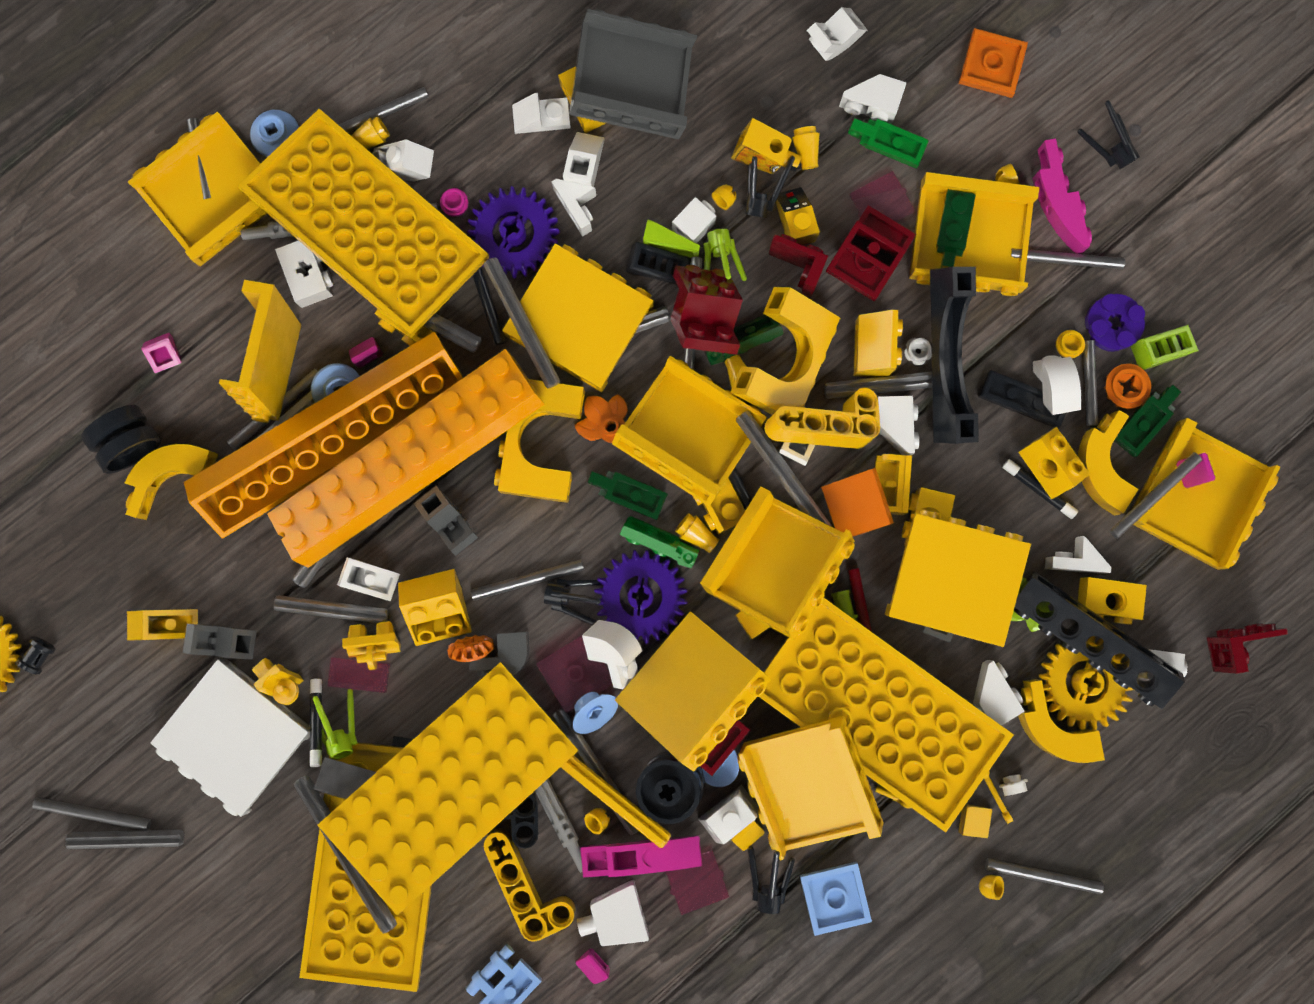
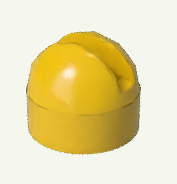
(1007, 174)
(724, 197)
(597, 820)
(992, 887)

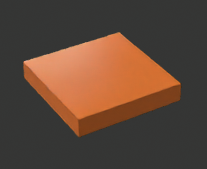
(993, 63)
(858, 503)

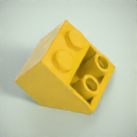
(876, 344)
(434, 607)

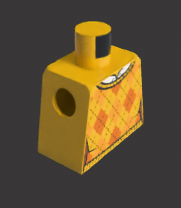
(767, 145)

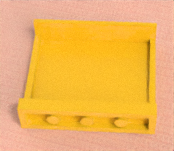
(175, 192)
(997, 225)
(581, 315)
(267, 355)
(687, 430)
(1213, 516)
(777, 564)
(959, 578)
(692, 691)
(810, 785)

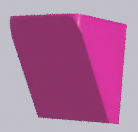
(161, 352)
(365, 352)
(1200, 474)
(593, 966)

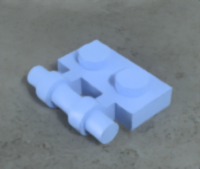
(512, 988)

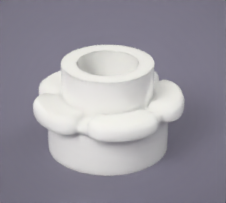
(923, 345)
(1013, 785)

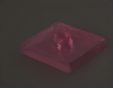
(572, 673)

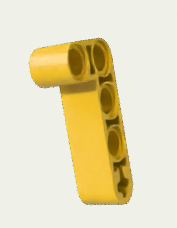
(789, 423)
(523, 882)

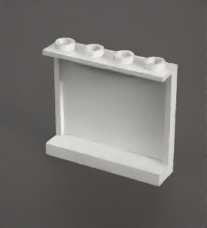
(230, 737)

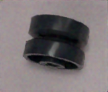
(120, 438)
(661, 801)

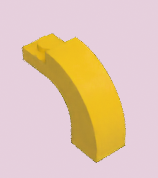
(157, 468)
(1104, 483)
(1074, 746)

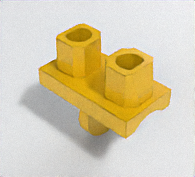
(372, 647)
(277, 681)

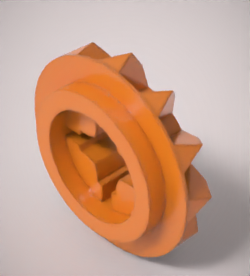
(1140, 383)
(470, 648)

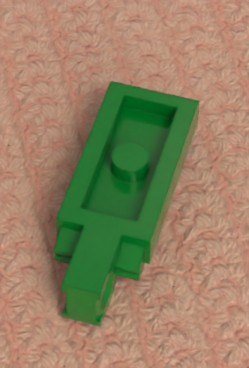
(889, 141)
(659, 541)

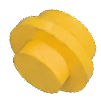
(1070, 344)

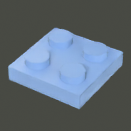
(835, 898)

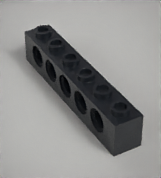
(1156, 691)

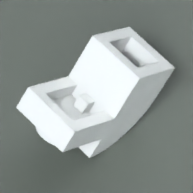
(837, 33)
(1059, 384)
(615, 646)

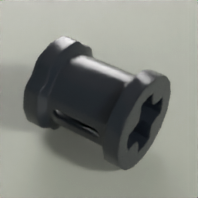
(35, 655)

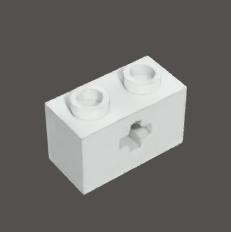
(309, 289)

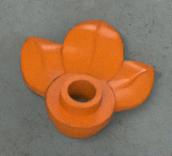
(600, 416)

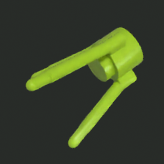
(721, 246)
(337, 742)

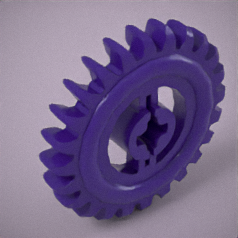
(525, 208)
(643, 568)

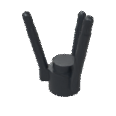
(1123, 152)
(757, 203)
(558, 594)
(770, 897)

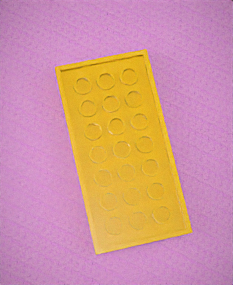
(364, 222)
(903, 721)
(448, 788)
(341, 934)

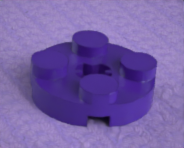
(1129, 314)

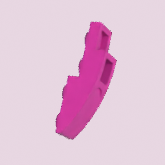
(1062, 209)
(640, 857)

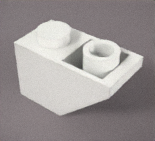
(874, 98)
(406, 159)
(583, 159)
(897, 422)
(994, 694)

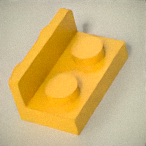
(724, 510)

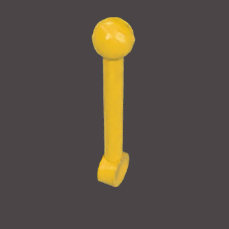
(1006, 815)

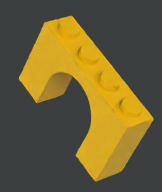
(812, 330)
(520, 476)

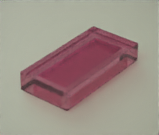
(357, 676)

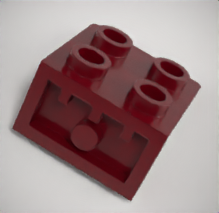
(809, 258)
(1227, 647)

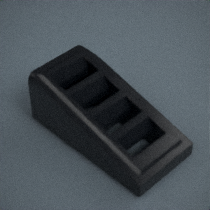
(660, 254)

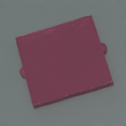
(885, 196)
(698, 885)

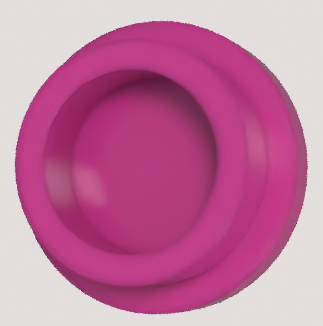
(454, 202)

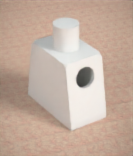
(730, 815)
(616, 917)

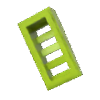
(665, 239)
(1147, 354)

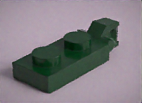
(954, 225)
(750, 335)
(1147, 421)
(629, 493)

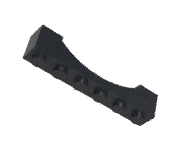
(950, 298)

